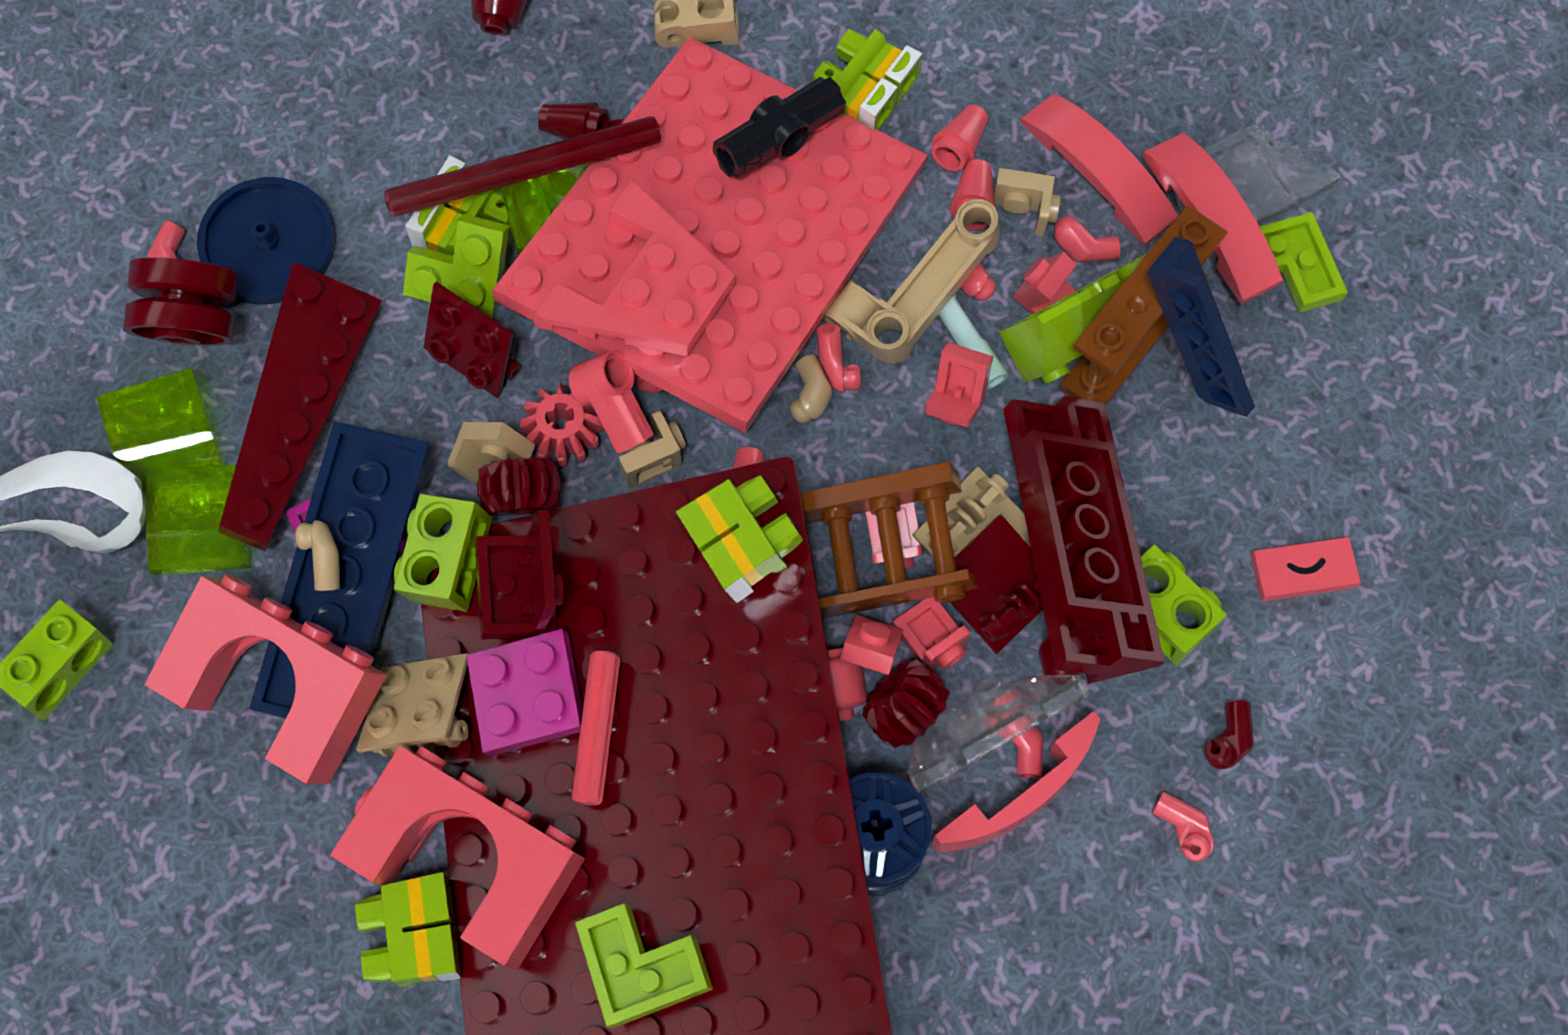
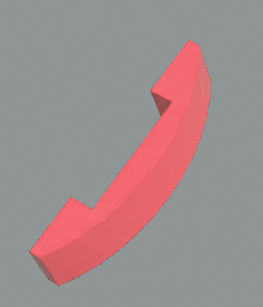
(1105, 164)
(1201, 183)
(975, 829)

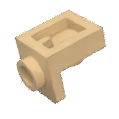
(1028, 191)
(486, 442)
(653, 458)

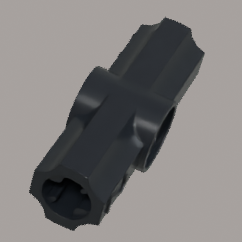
(779, 127)

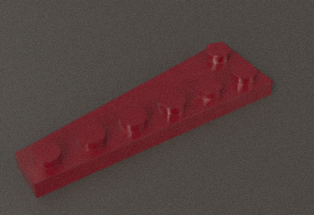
(303, 374)

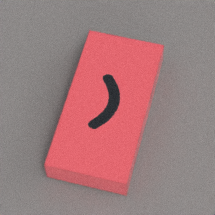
(1305, 569)

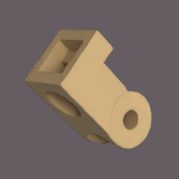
(696, 19)

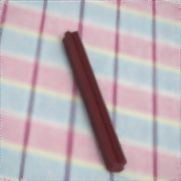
(522, 166)

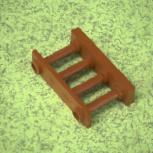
(1133, 317)
(883, 497)

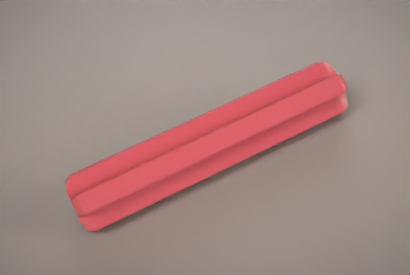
(596, 728)

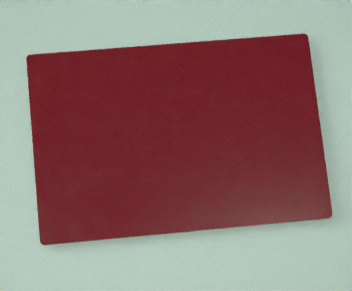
(718, 790)

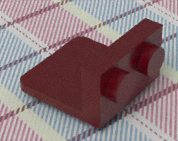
(518, 581)

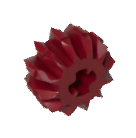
(518, 486)
(906, 703)

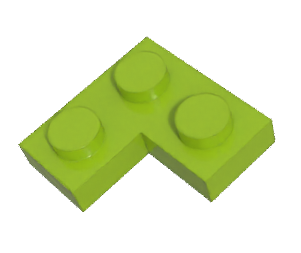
(1305, 261)
(469, 272)
(634, 981)

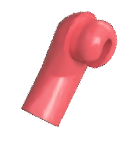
(1082, 245)

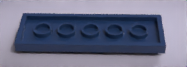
(365, 498)

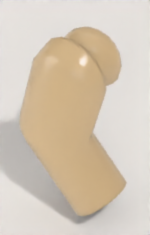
(816, 391)
(324, 554)

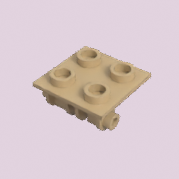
(975, 509)
(416, 707)

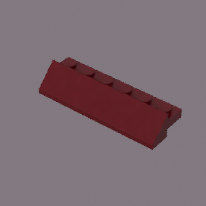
(1082, 539)

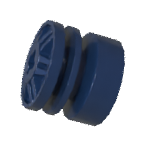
(905, 842)

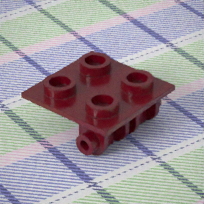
(469, 341)
(1006, 581)

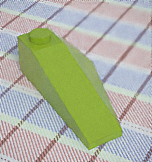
(1045, 340)

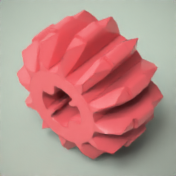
(577, 432)

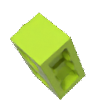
(451, 552)
(1179, 595)
(51, 660)

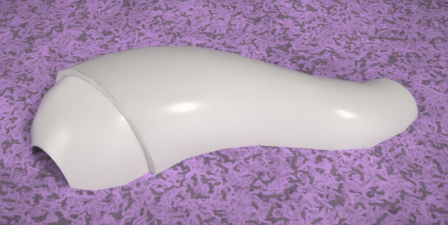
(83, 472)

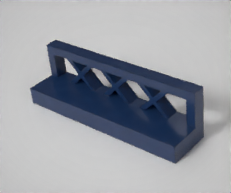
(1199, 328)

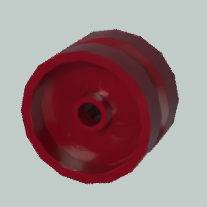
(180, 301)

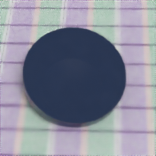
(264, 230)

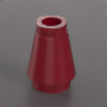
(572, 119)

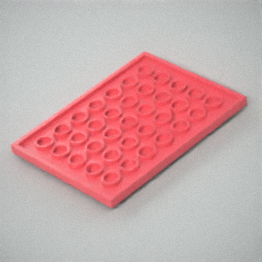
(782, 228)

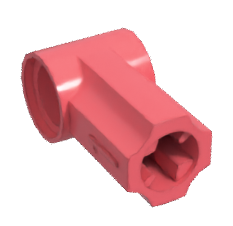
(607, 387)

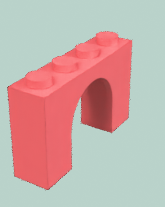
(331, 682)
(531, 864)

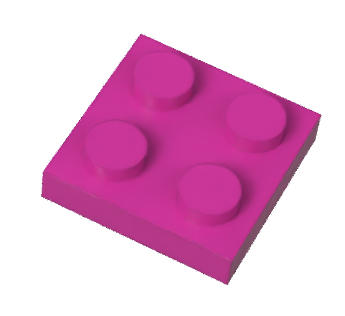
(525, 692)

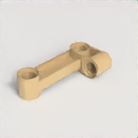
(922, 292)

